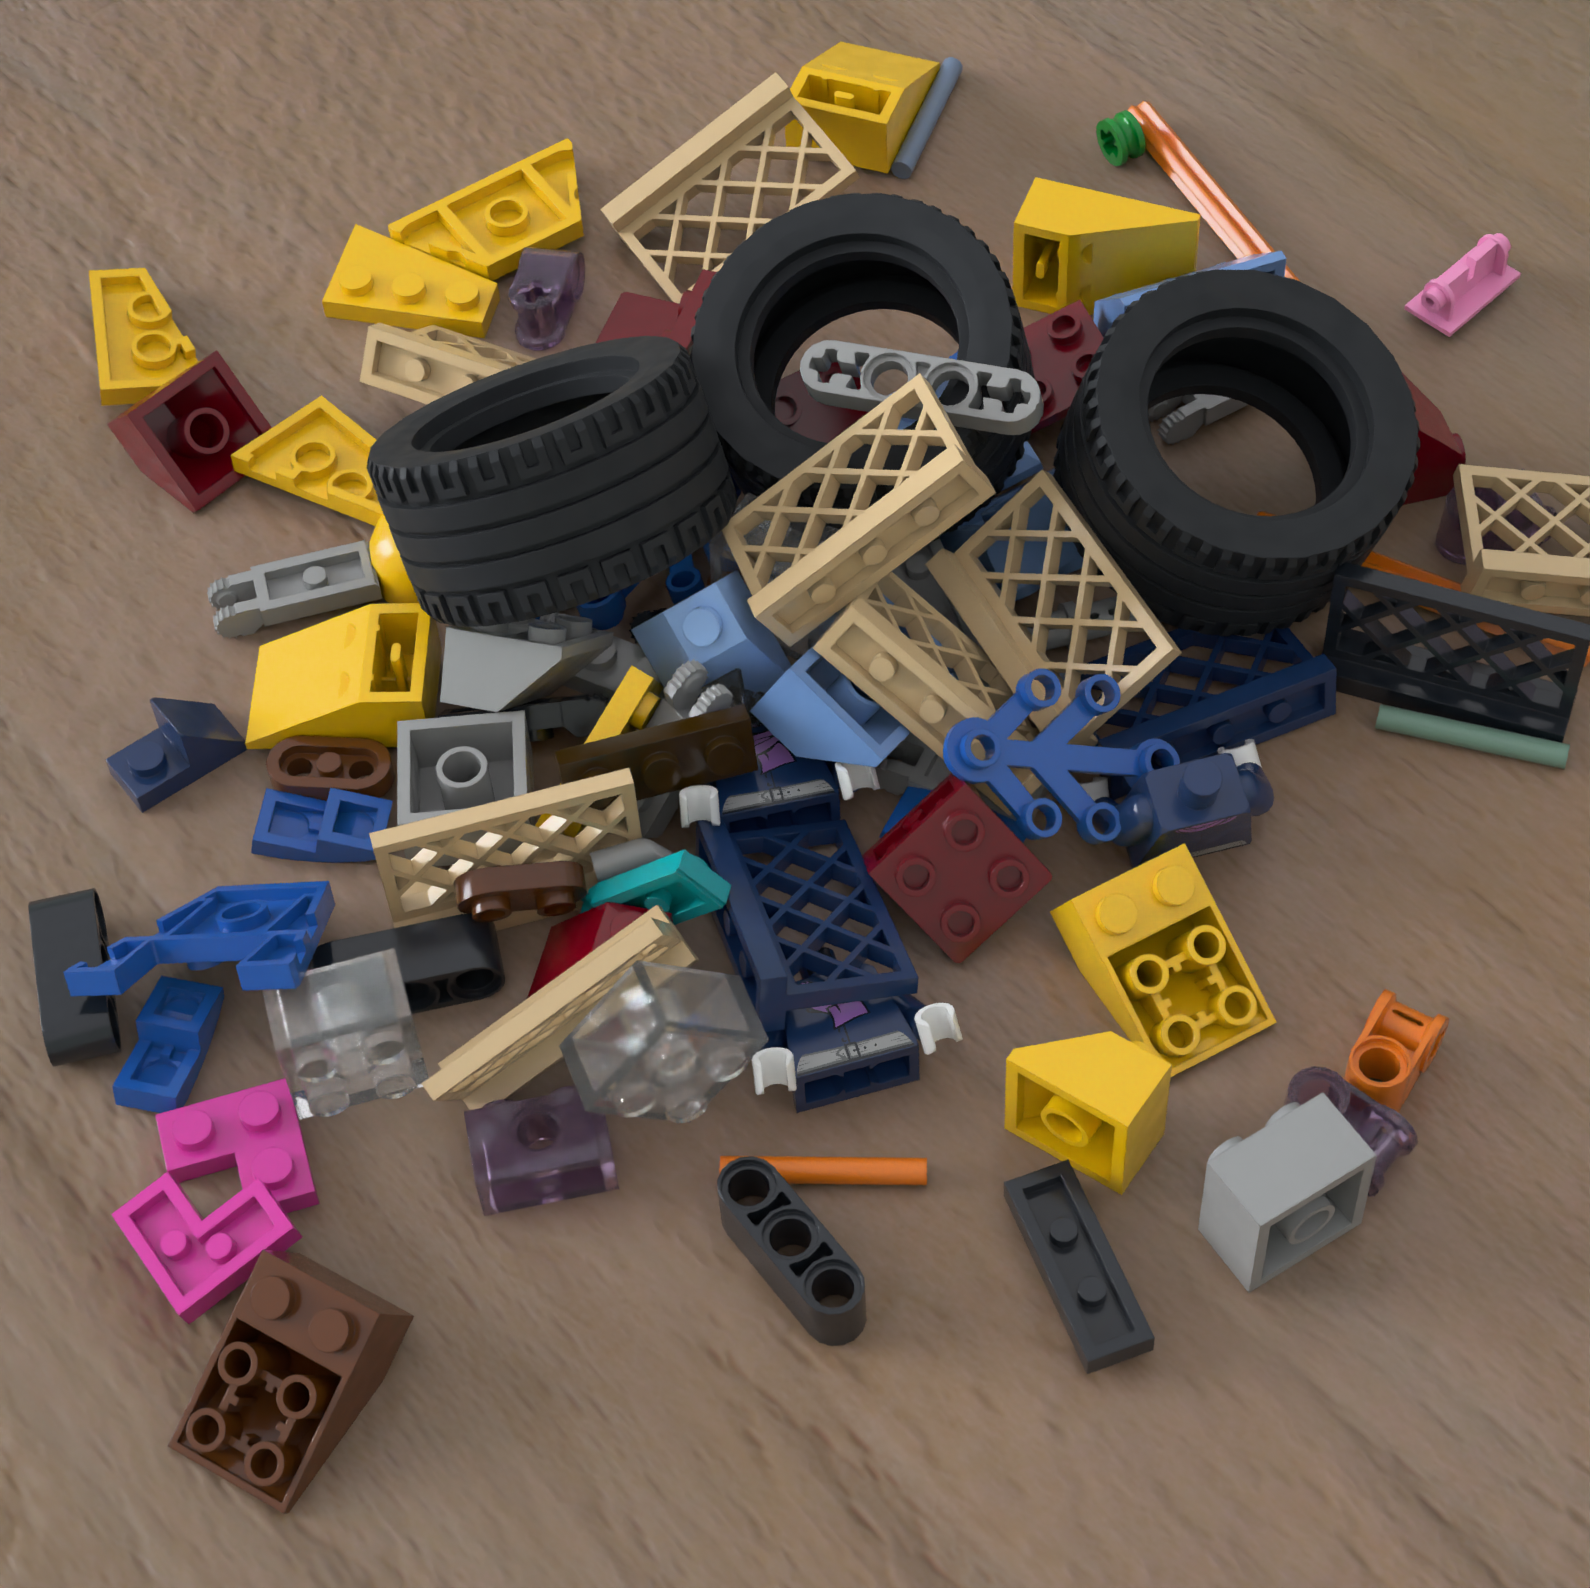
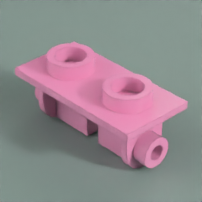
(1466, 286)

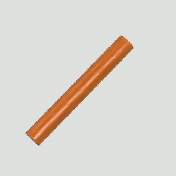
(846, 1169)

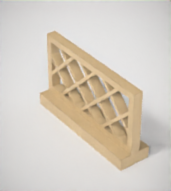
(711, 156)
(430, 361)
(872, 537)
(1528, 574)
(1004, 634)
(912, 674)
(428, 892)
(529, 1036)

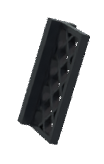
(1447, 680)

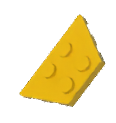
(501, 215)

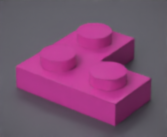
(243, 1130)
(198, 1257)

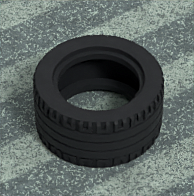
(832, 263)
(1295, 361)
(553, 482)

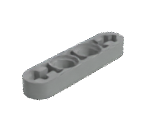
(999, 381)

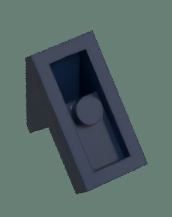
(185, 747)

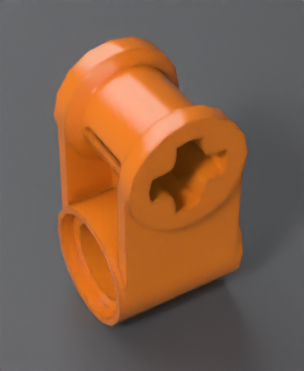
(1395, 1049)

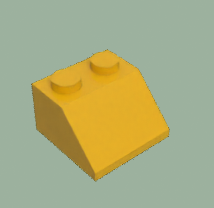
(1090, 1103)

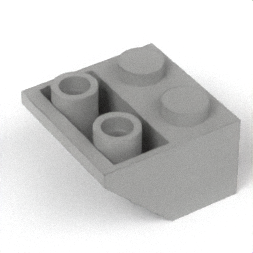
(516, 660)

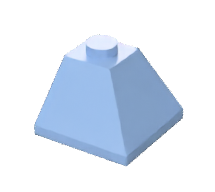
(717, 632)

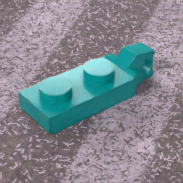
(675, 882)

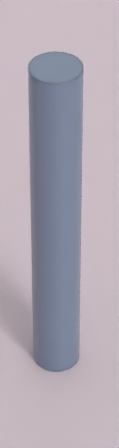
(927, 118)

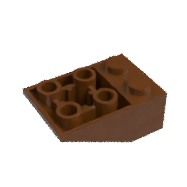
(288, 1377)

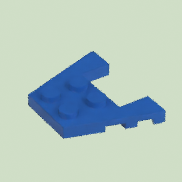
(261, 925)

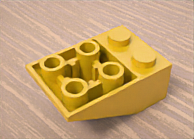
(862, 101)
(1095, 245)
(347, 677)
(1165, 960)

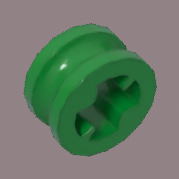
(1120, 138)

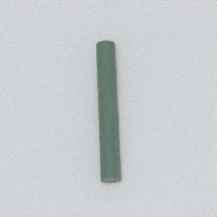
(1472, 736)

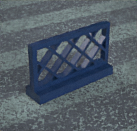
(1256, 710)
(752, 922)

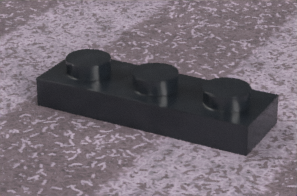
(1078, 1267)

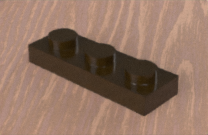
(668, 754)

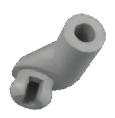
(625, 857)

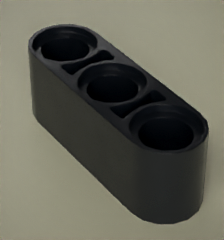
(63, 934)
(439, 959)
(797, 1279)

